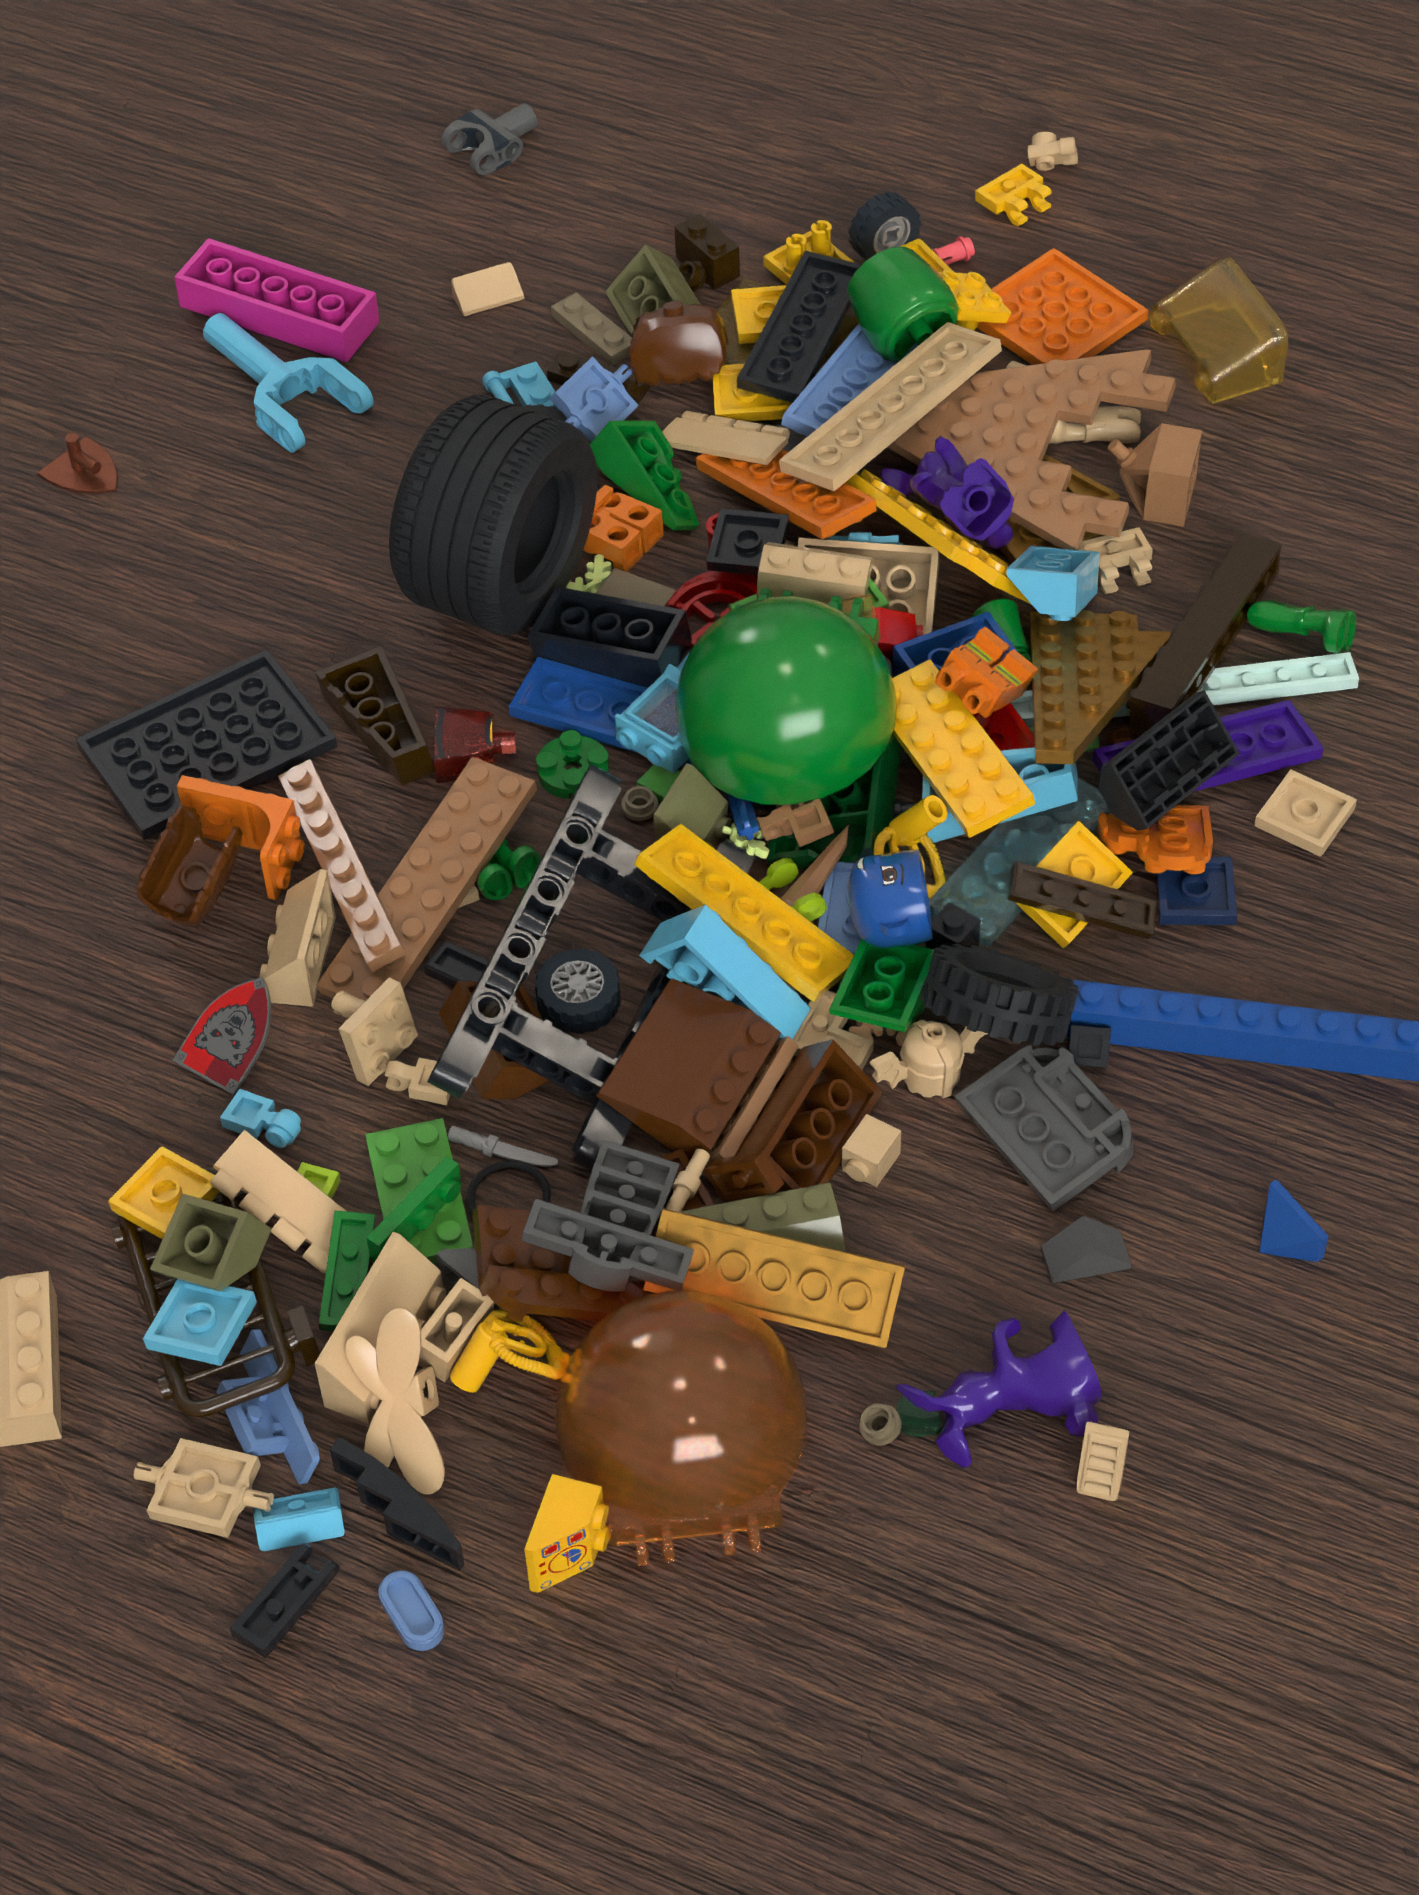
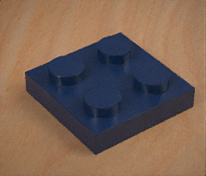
(1198, 897)

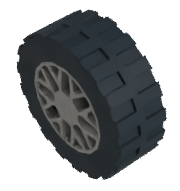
(883, 224)
(561, 985)

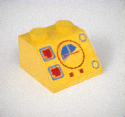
(566, 1532)

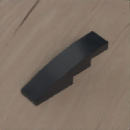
(404, 1510)

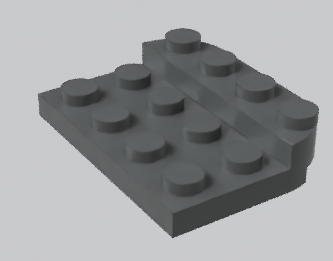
(1049, 1122)

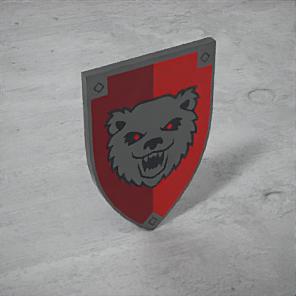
(228, 1036)

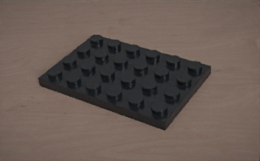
(224, 729)

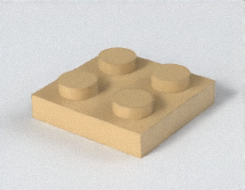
(1305, 813)

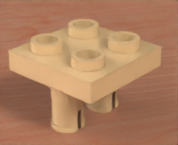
(375, 1028)

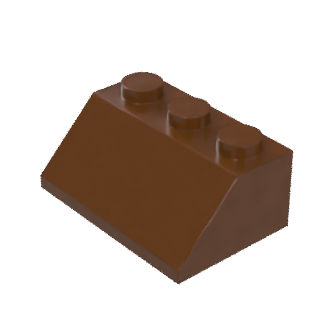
(498, 1075)

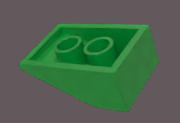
(884, 986)

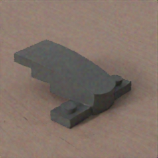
(616, 1224)

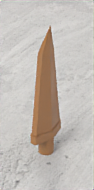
(818, 872)

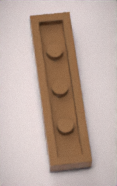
(755, 1098)

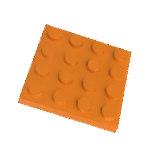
(1061, 311)

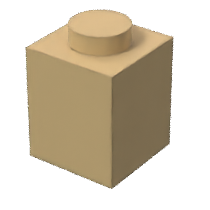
(871, 1150)

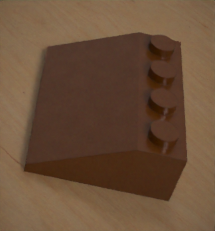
(688, 1067)

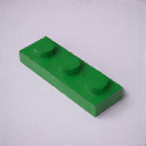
(418, 1207)
(346, 1264)

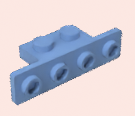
(271, 1421)

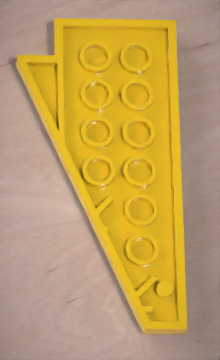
(936, 532)

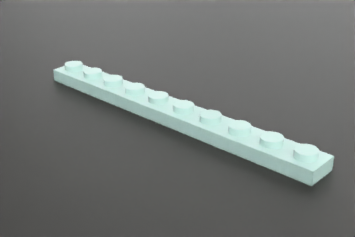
(1257, 682)

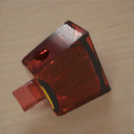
(466, 735)

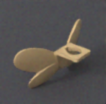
(398, 1422)

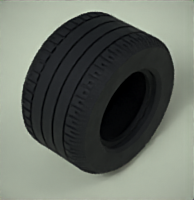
(492, 513)

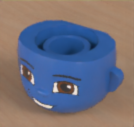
(890, 899)

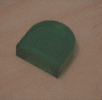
(916, 1420)

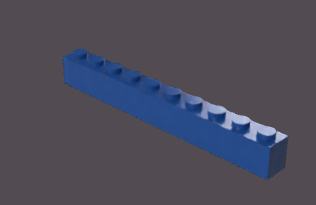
(1250, 1030)

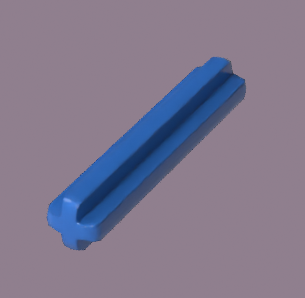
(744, 817)

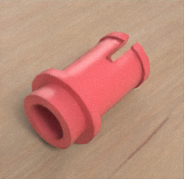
(959, 250)

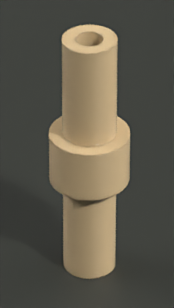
(688, 1181)

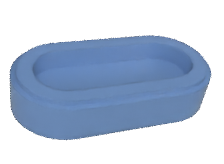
(411, 1610)

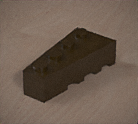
(374, 707)

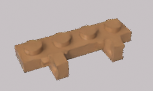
(804, 819)

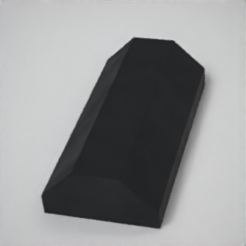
(1166, 763)

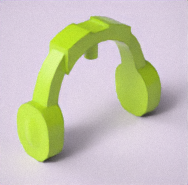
(783, 873)

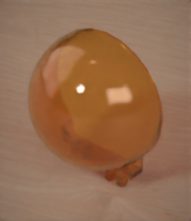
(683, 1420)

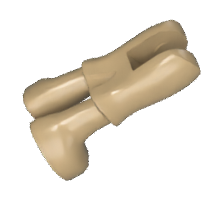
(1108, 425)

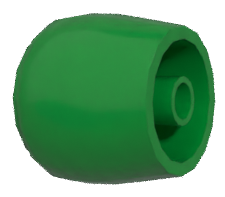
(900, 301)

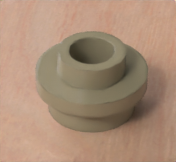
(639, 803)
(873, 1417)

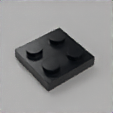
(741, 539)

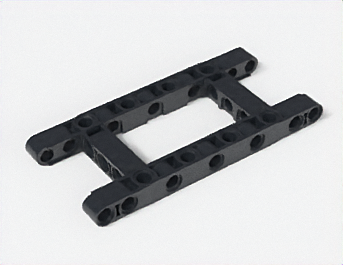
(585, 850)

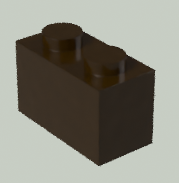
(705, 243)

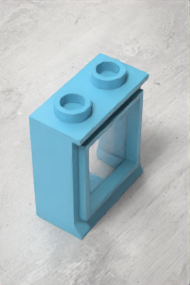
(651, 723)

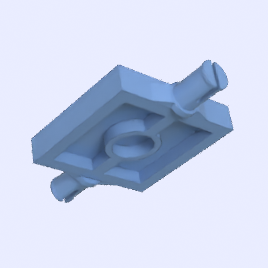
(594, 398)

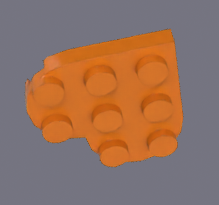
(1174, 842)

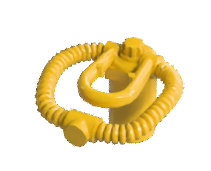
(910, 829)
(492, 1342)

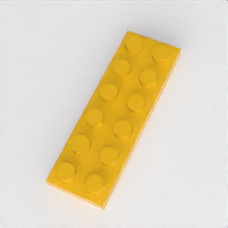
(955, 753)
(769, 926)

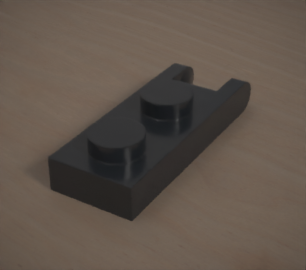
(282, 1602)

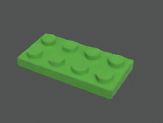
(399, 1163)

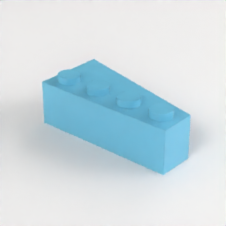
(1050, 784)
(714, 959)

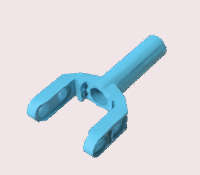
(284, 380)

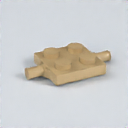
(203, 1487)

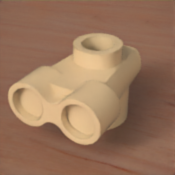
(1048, 152)

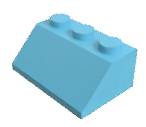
(1056, 579)

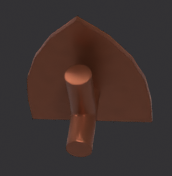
(82, 467)

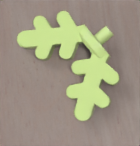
(595, 576)
(752, 846)

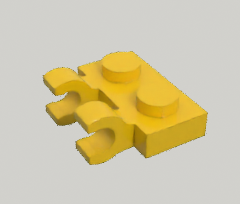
(1010, 189)

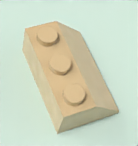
(813, 572)
(300, 941)

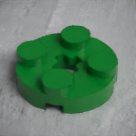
(566, 750)

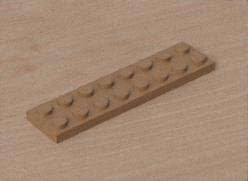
(436, 874)

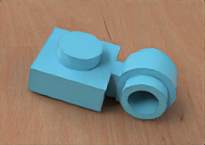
(257, 1113)

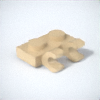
(1117, 552)

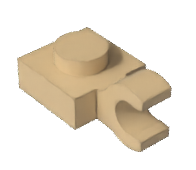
(415, 1079)

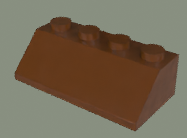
(812, 1115)

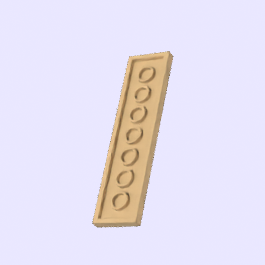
(890, 406)

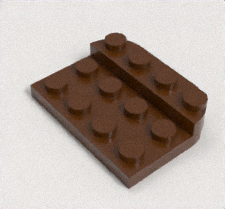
(533, 1278)

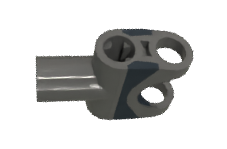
(490, 137)

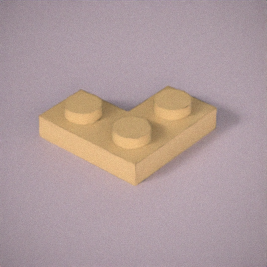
(822, 1026)

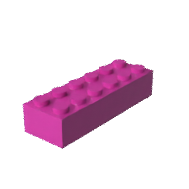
(278, 299)

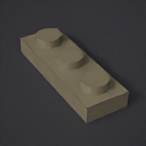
(592, 328)

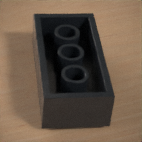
(610, 635)

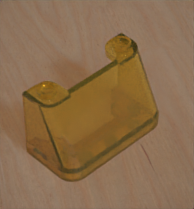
(1226, 330)

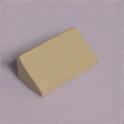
(486, 289)

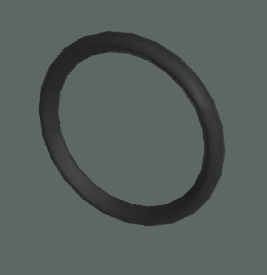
(504, 1165)

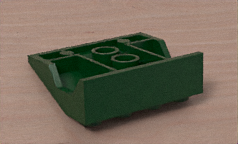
(863, 805)

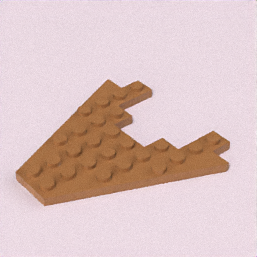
(1010, 422)

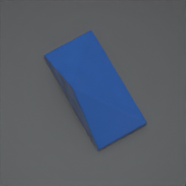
(1289, 1228)

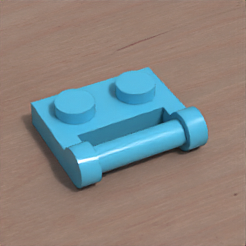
(526, 382)

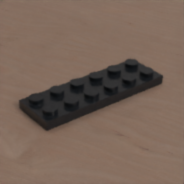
(799, 328)

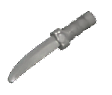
(493, 1146)

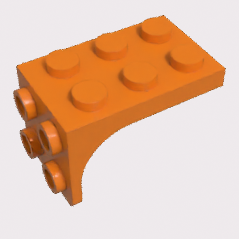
(265, 820)

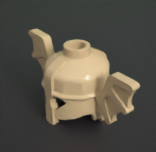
(929, 1057)

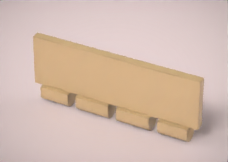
(726, 437)
(277, 1191)

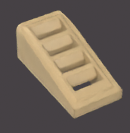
(1102, 1465)

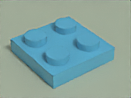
(199, 1322)

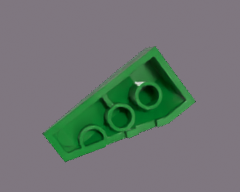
(640, 463)

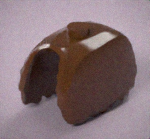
(678, 344)
(186, 871)

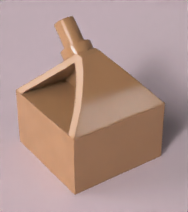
(1161, 472)

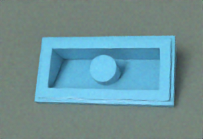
(300, 1520)

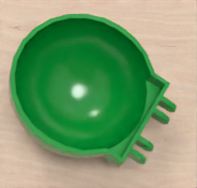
(786, 699)

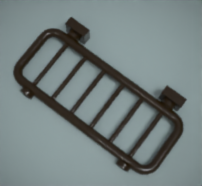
(283, 1341)

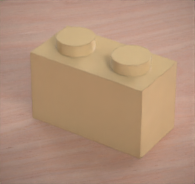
(452, 1327)

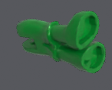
(1336, 626)
(512, 866)

